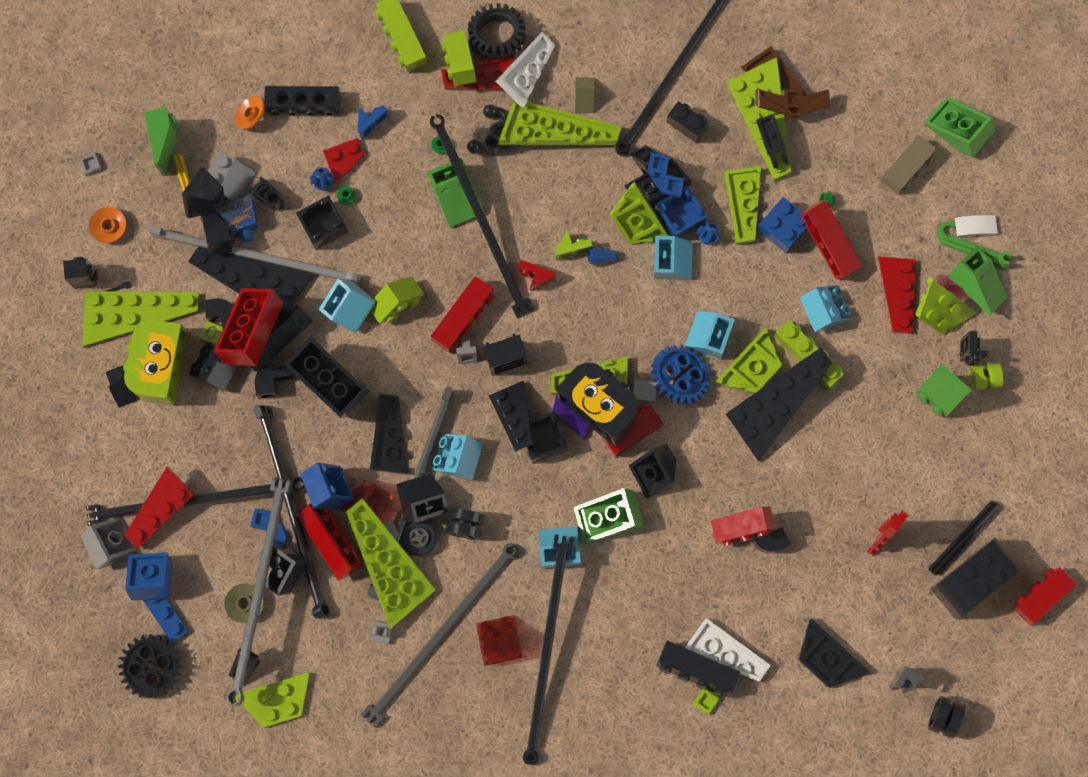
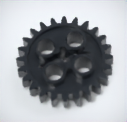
(159, 650)

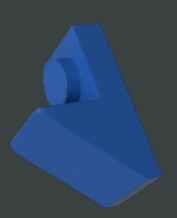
(368, 123)

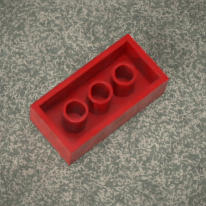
(248, 327)

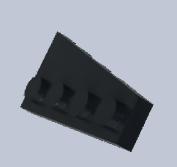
(514, 414)
(388, 441)

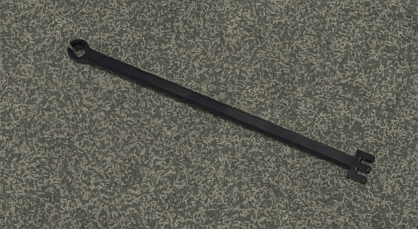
(670, 76)
(520, 303)
(99, 514)
(320, 609)
(547, 646)

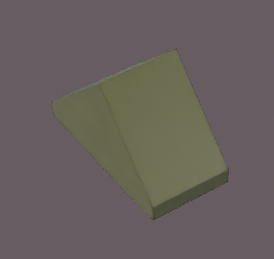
(584, 95)

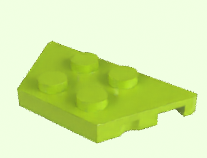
(636, 217)
(942, 308)
(753, 366)
(277, 701)

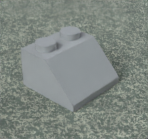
(231, 175)
(107, 542)

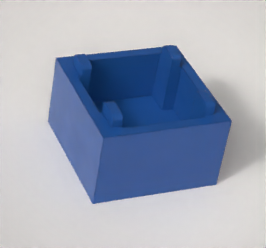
(680, 214)
(327, 486)
(149, 576)

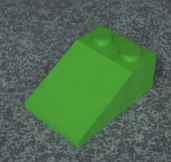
(961, 126)
(162, 136)
(943, 391)
(608, 516)

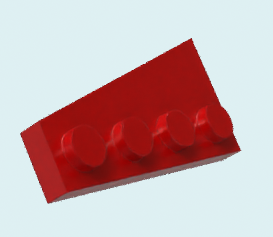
(486, 75)
(899, 289)
(162, 504)
(887, 530)

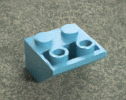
(672, 258)
(347, 304)
(825, 307)
(709, 333)
(457, 456)
(548, 553)

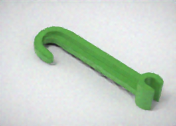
(1001, 259)

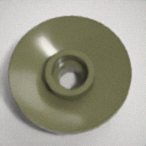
(234, 600)

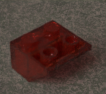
(373, 495)
(499, 640)

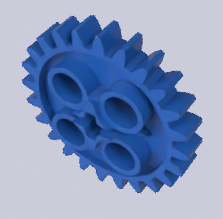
(692, 388)

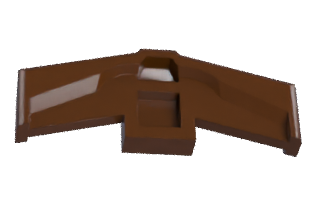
(792, 102)

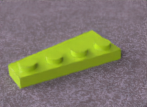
(743, 195)

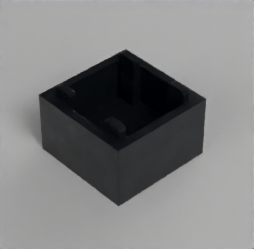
(322, 222)
(505, 354)
(547, 438)

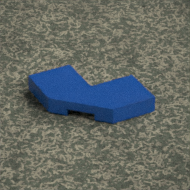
(666, 184)
(260, 521)

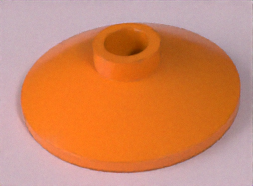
(249, 112)
(101, 219)

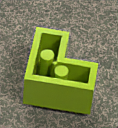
(395, 298)

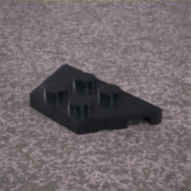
(827, 658)

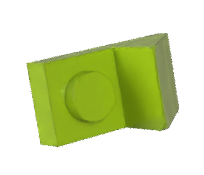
(568, 249)

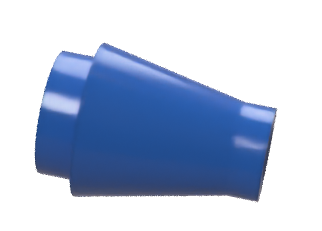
(600, 256)

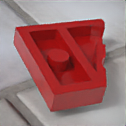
(343, 158)

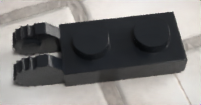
(772, 138)

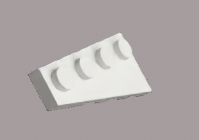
(526, 69)
(723, 648)

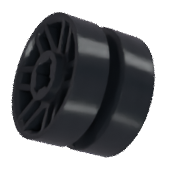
(464, 523)
(946, 717)

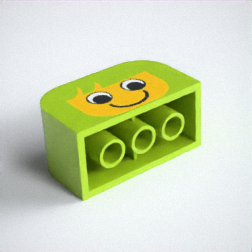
(155, 361)

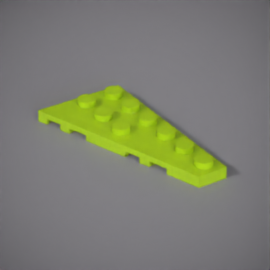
(120, 312)
(392, 572)

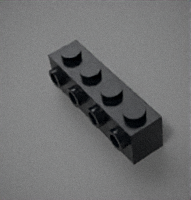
(697, 669)

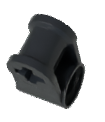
(265, 193)

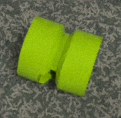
(988, 376)

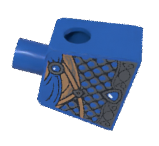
(240, 217)

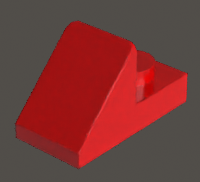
(541, 275)

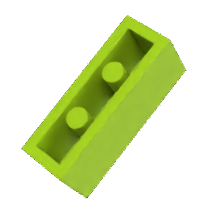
(458, 58)

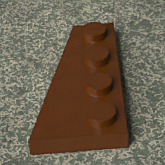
(787, 80)

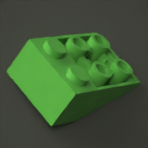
(451, 194)
(980, 280)

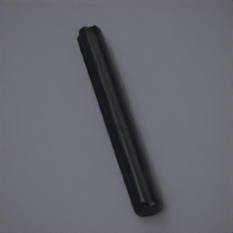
(963, 537)

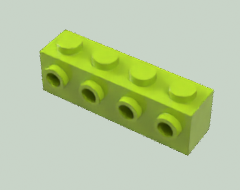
(401, 34)
(802, 346)

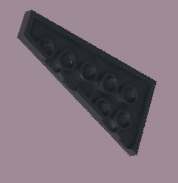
(243, 272)
(771, 408)

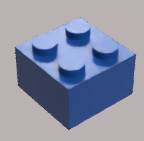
(783, 225)

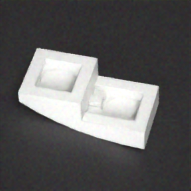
(976, 225)

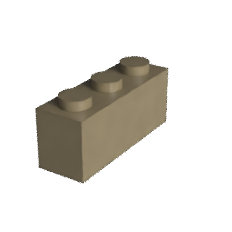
(909, 165)

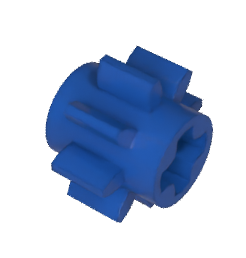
(322, 178)
(708, 233)

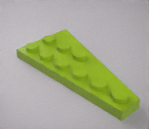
(743, 91)
(549, 126)

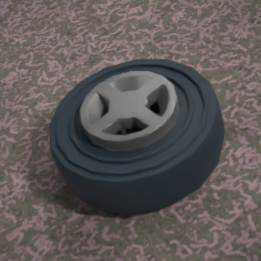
(417, 532)

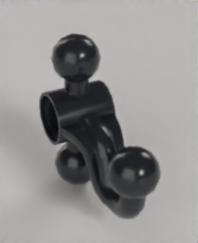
(475, 146)

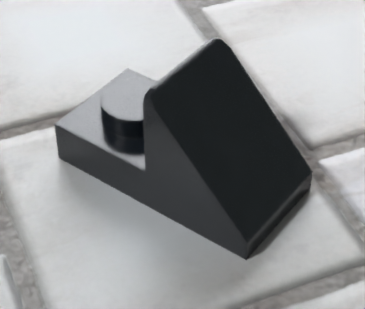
(642, 157)
(118, 387)
(252, 665)

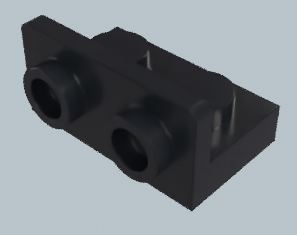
(968, 349)

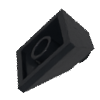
(202, 195)
(654, 470)

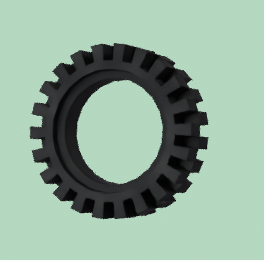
(511, 45)

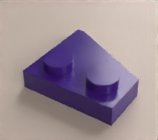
(570, 418)

